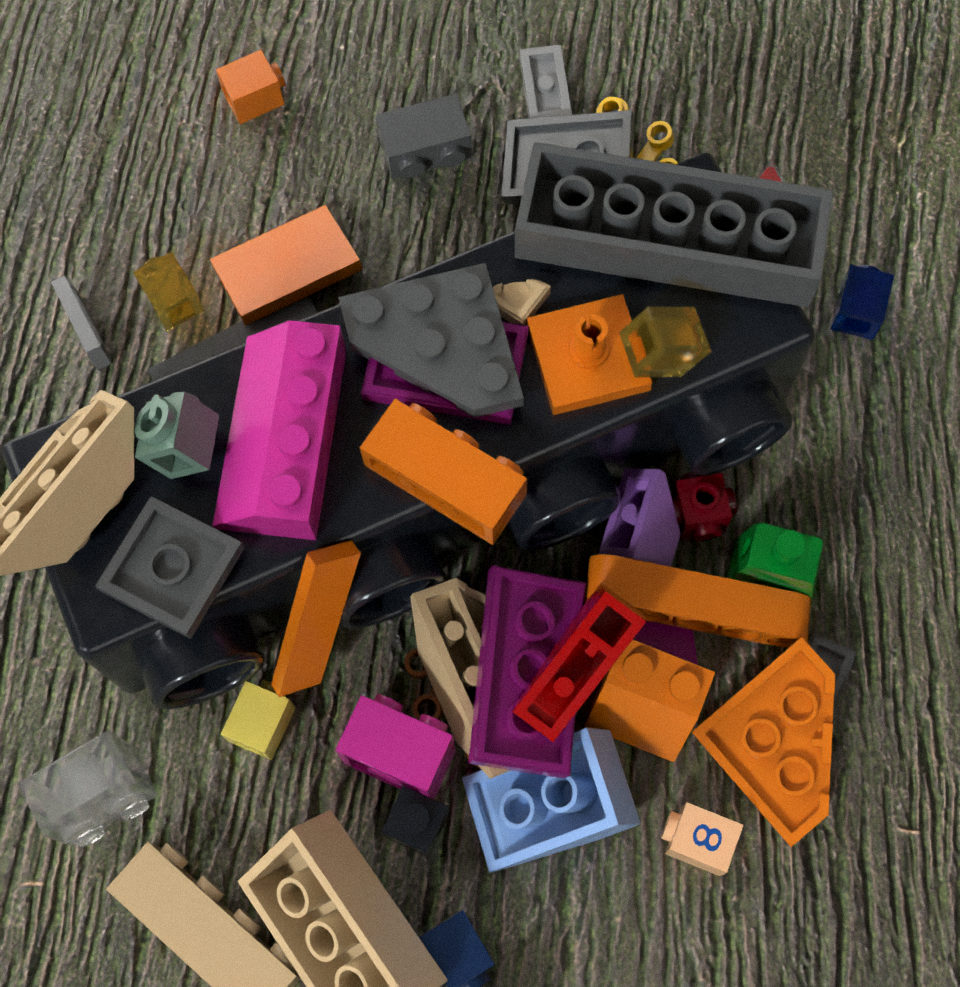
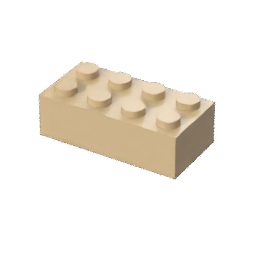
(335, 912)

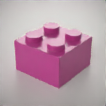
(396, 746)

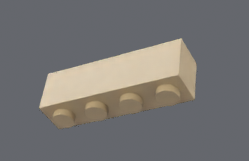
(196, 924)

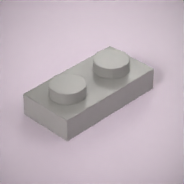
(545, 82)

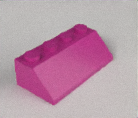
(282, 431)

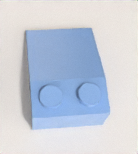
(540, 815)

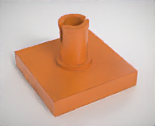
(584, 354)

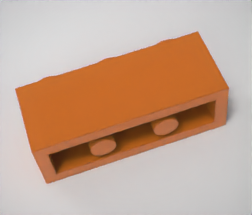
(445, 469)

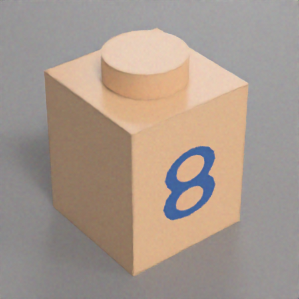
(701, 838)

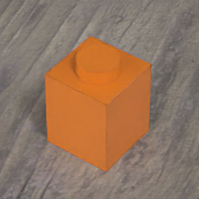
(251, 86)

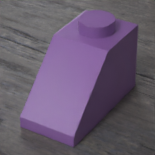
(645, 520)

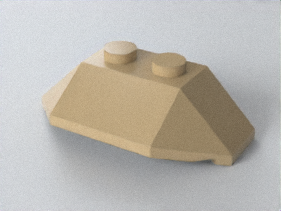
(68, 486)
(449, 643)

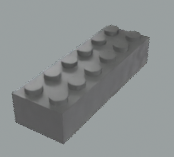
(673, 224)

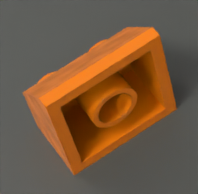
(650, 700)

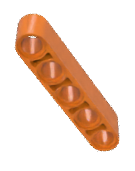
(704, 600)

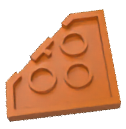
(779, 740)

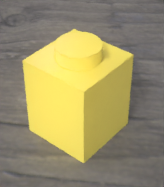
(258, 719)

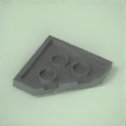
(439, 337)

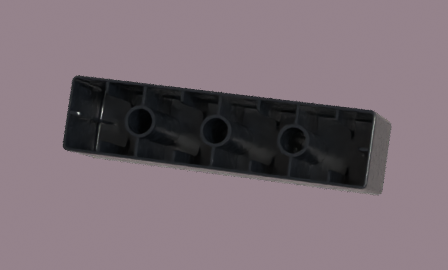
(713, 414)

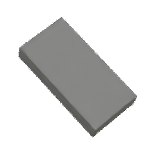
(82, 322)

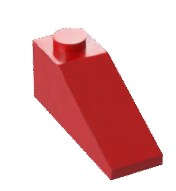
(579, 661)

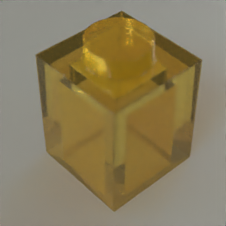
(168, 290)
(664, 341)

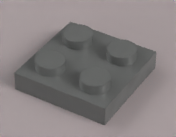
(170, 567)

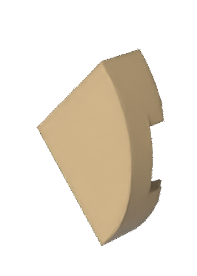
(520, 299)

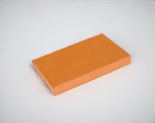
(286, 264)

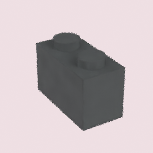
(424, 137)

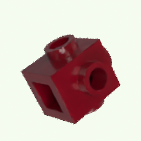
(700, 520)

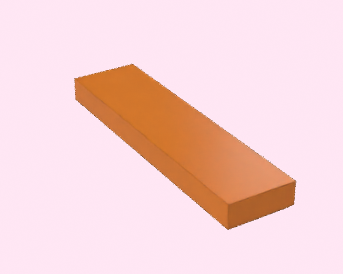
(315, 617)

